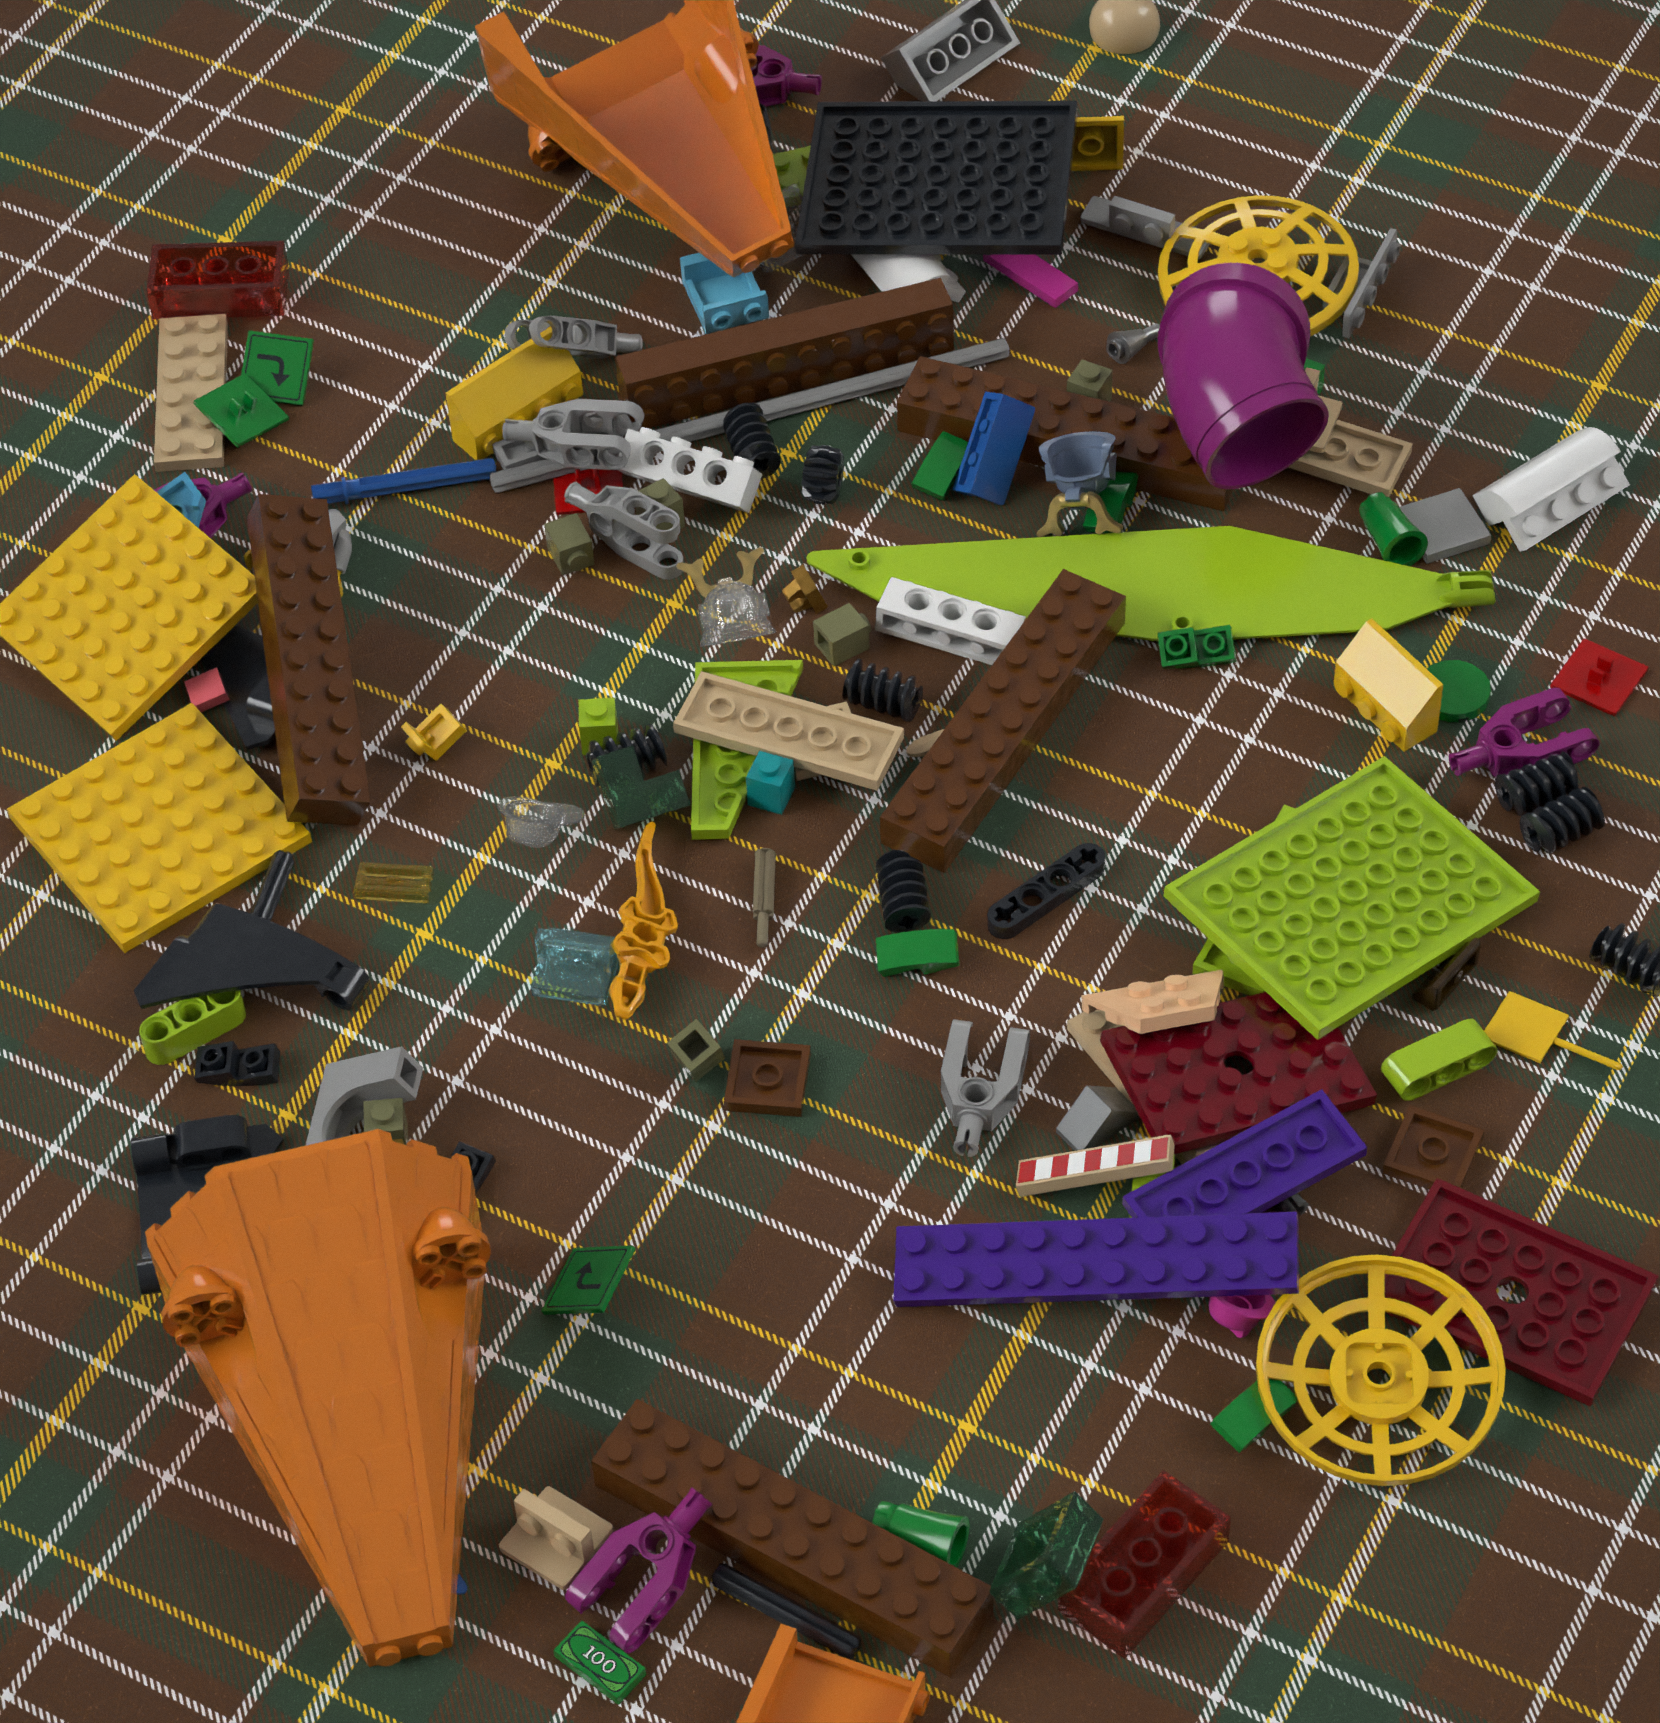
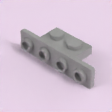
(1136, 222)
(1370, 275)

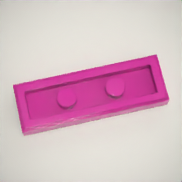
(1035, 276)

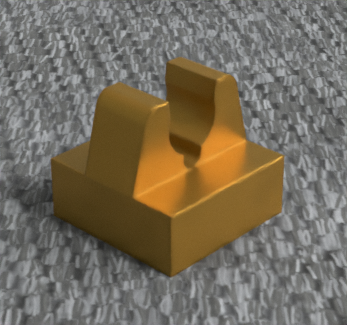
(803, 592)

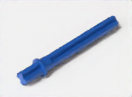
(404, 481)

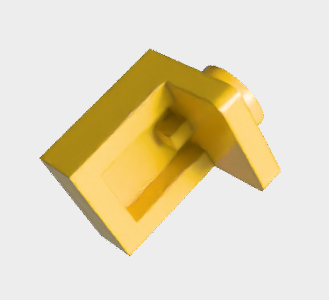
(434, 733)

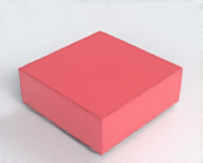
(207, 690)

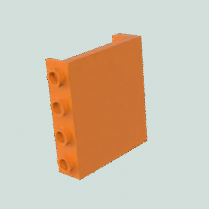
(821, 1687)

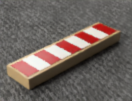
(1095, 1165)

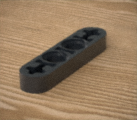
(1041, 886)

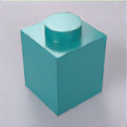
(770, 782)

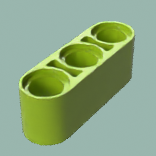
(190, 1025)
(1439, 1059)

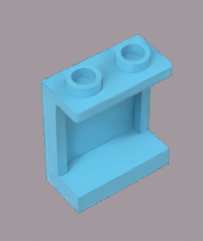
(720, 298)

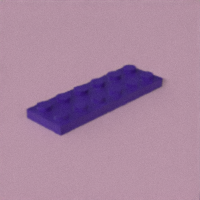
(1256, 1165)

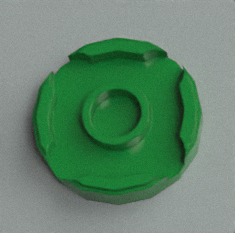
(1464, 690)

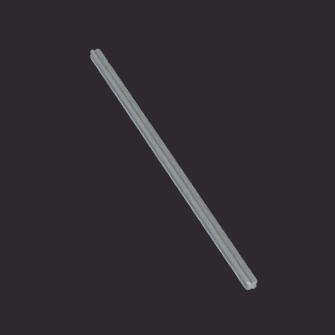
(772, 409)

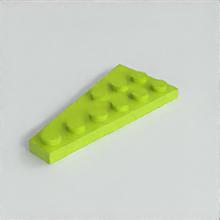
(719, 771)

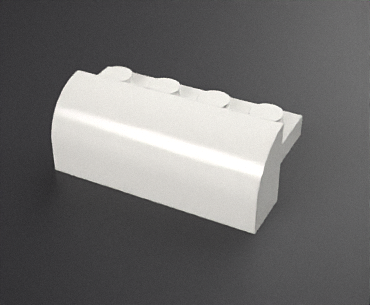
(901, 270)
(1554, 487)

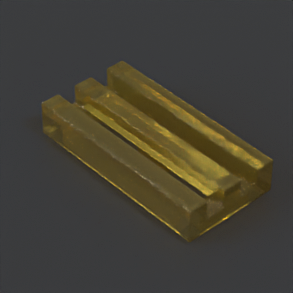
(393, 887)

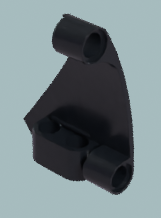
(244, 672)
(243, 952)
(178, 1164)

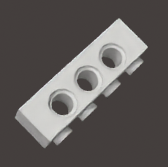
(736, 490)
(945, 621)

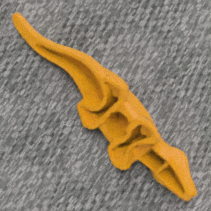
(644, 931)

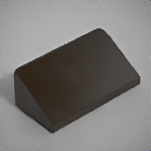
(1448, 976)

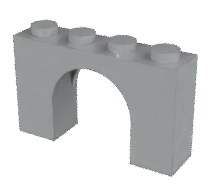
(360, 1079)

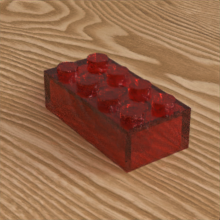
(218, 279)
(1145, 1563)

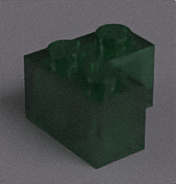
(632, 798)

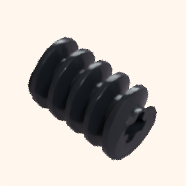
(751, 437)
(881, 691)
(646, 748)
(1536, 783)
(1562, 820)
(902, 891)
(1628, 958)

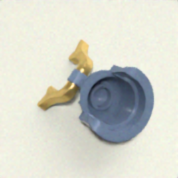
(1081, 469)

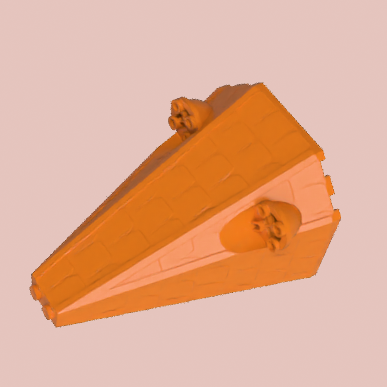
(661, 123)
(341, 1342)

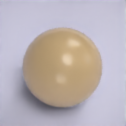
(1124, 25)

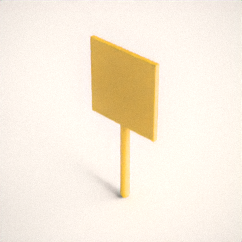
(1532, 1028)

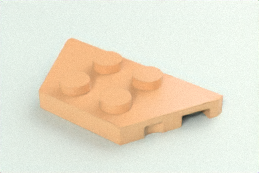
(1160, 1004)

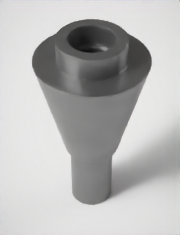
(1125, 344)

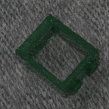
(1046, 1555)

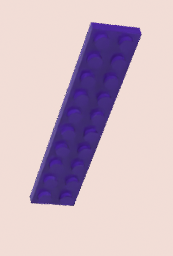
(1097, 1259)

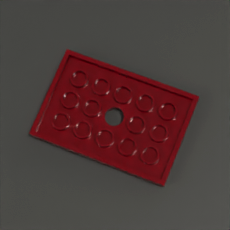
(1187, 1091)
(1576, 1301)

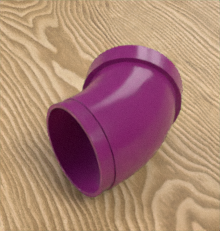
(1237, 374)

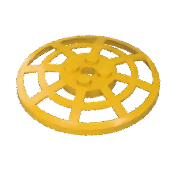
(1269, 244)
(1382, 1350)

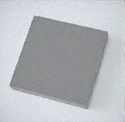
(1448, 523)

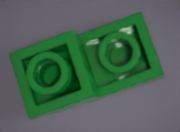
(940, 466)
(1116, 497)
(1196, 647)
(919, 949)
(1246, 1417)

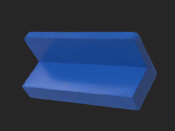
(994, 448)

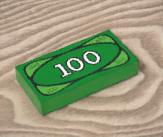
(600, 1662)

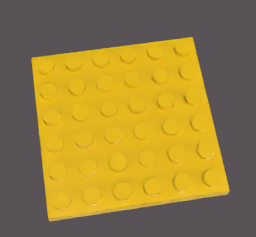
(126, 606)
(158, 826)

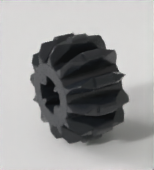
(822, 474)

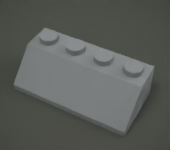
(951, 49)

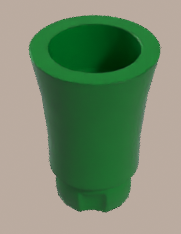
(1392, 531)
(929, 1530)

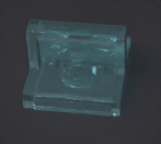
(574, 966)

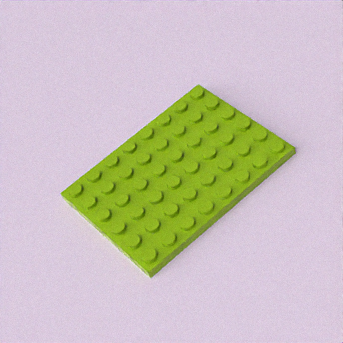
(1350, 896)

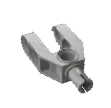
(579, 336)
(561, 428)
(614, 522)
(974, 1101)

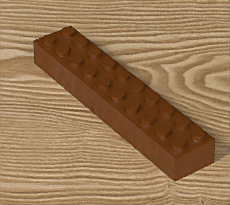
(787, 353)
(1146, 443)
(307, 661)
(1002, 720)
(797, 1538)

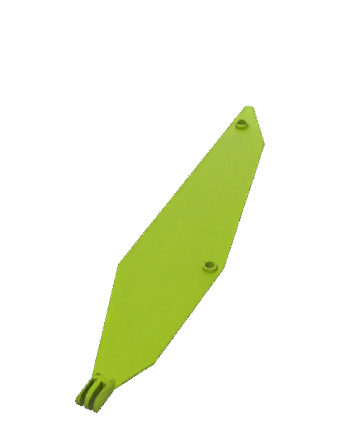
(1176, 579)

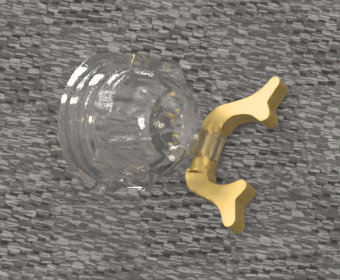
(731, 608)

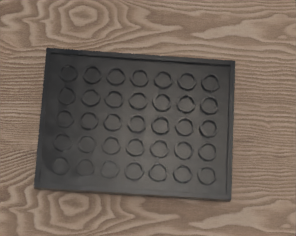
(938, 178)

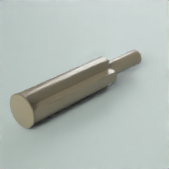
(764, 892)

